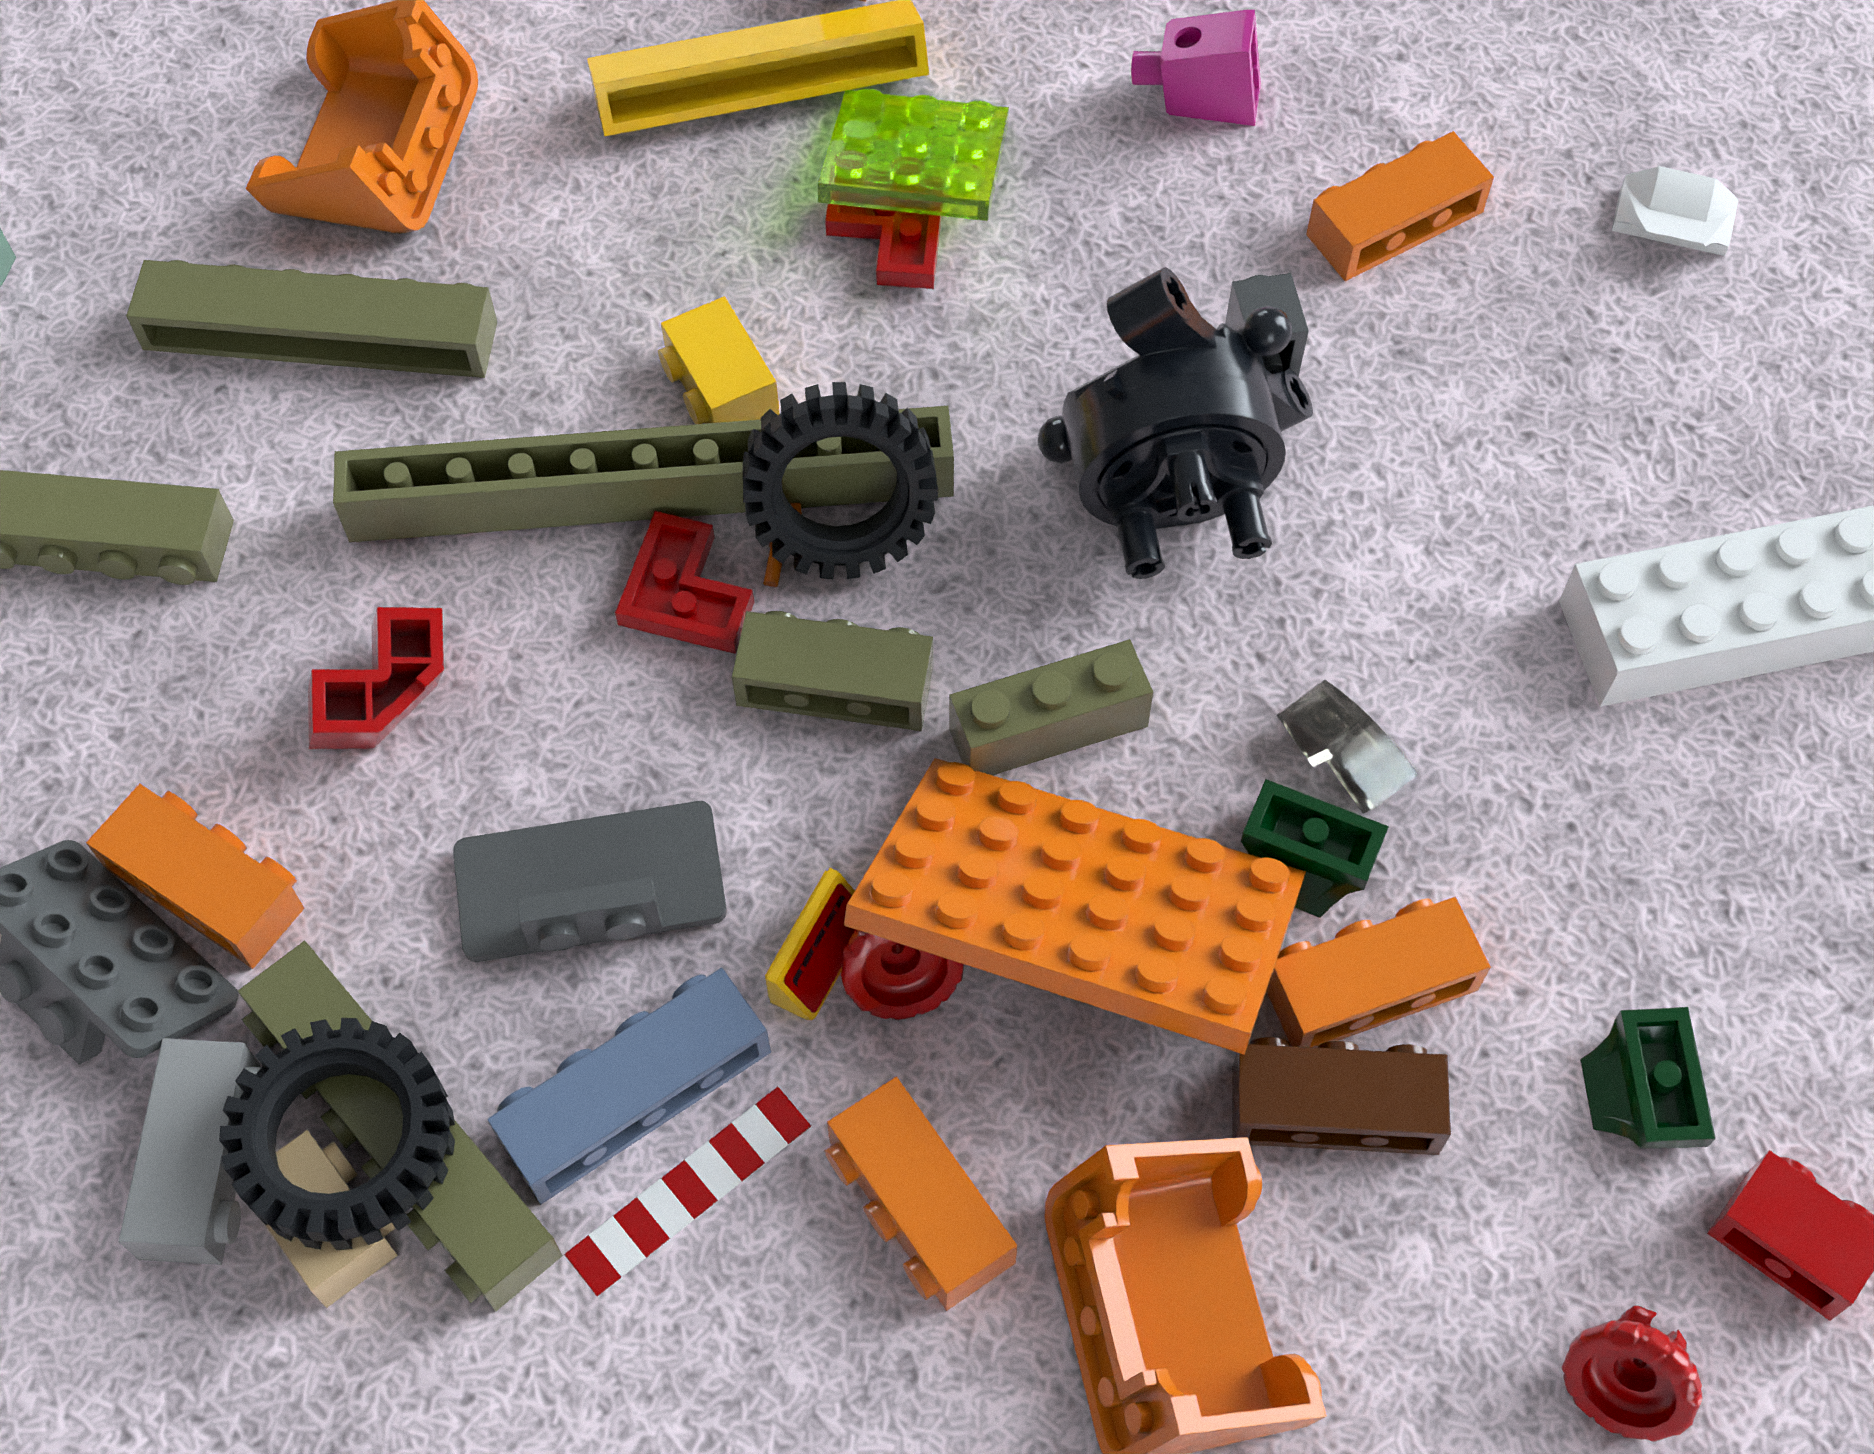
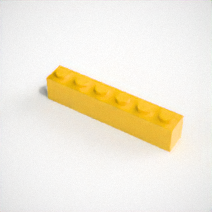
(758, 66)

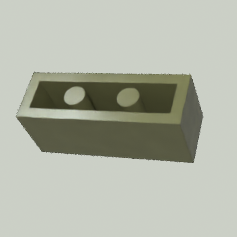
(833, 670)
(1051, 709)

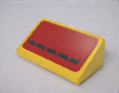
(813, 950)

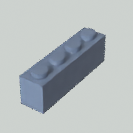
(629, 1083)

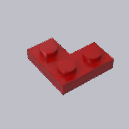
(906, 241)
(670, 596)

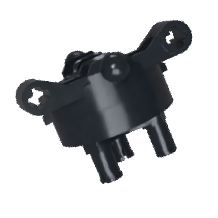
(1181, 425)

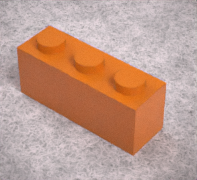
(1398, 205)
(198, 873)
(1376, 973)
(919, 1195)

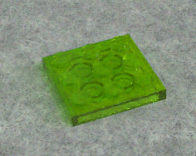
(914, 155)

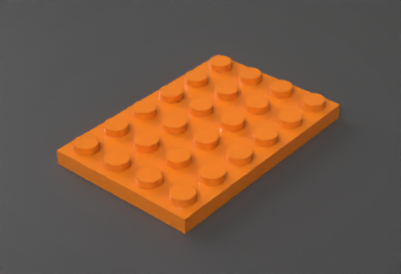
(1081, 903)

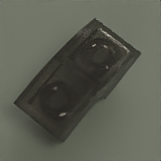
(1355, 747)

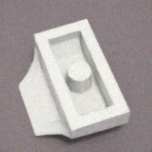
(1676, 209)

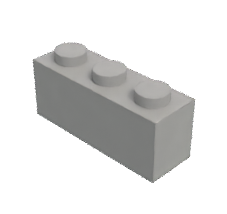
(179, 1189)

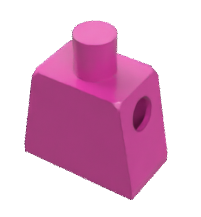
(1206, 67)

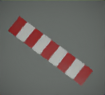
(687, 1191)

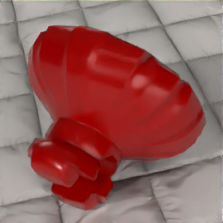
(896, 978)
(1634, 1377)

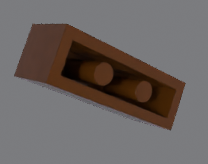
(1341, 1097)

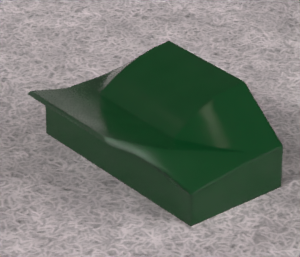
(1315, 837)
(1649, 1081)

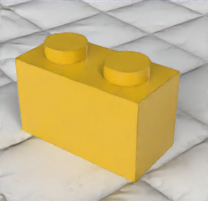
(717, 365)

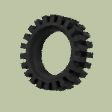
(825, 418)
(286, 1075)

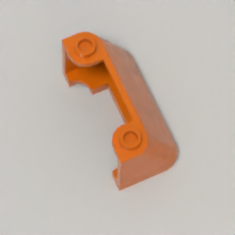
(386, 123)
(1168, 1300)

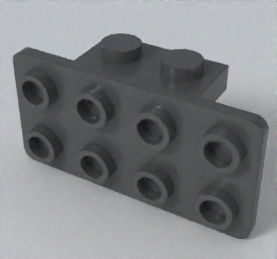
(588, 881)
(98, 959)

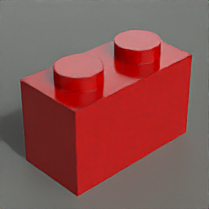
(1799, 1234)

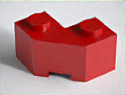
(366, 704)

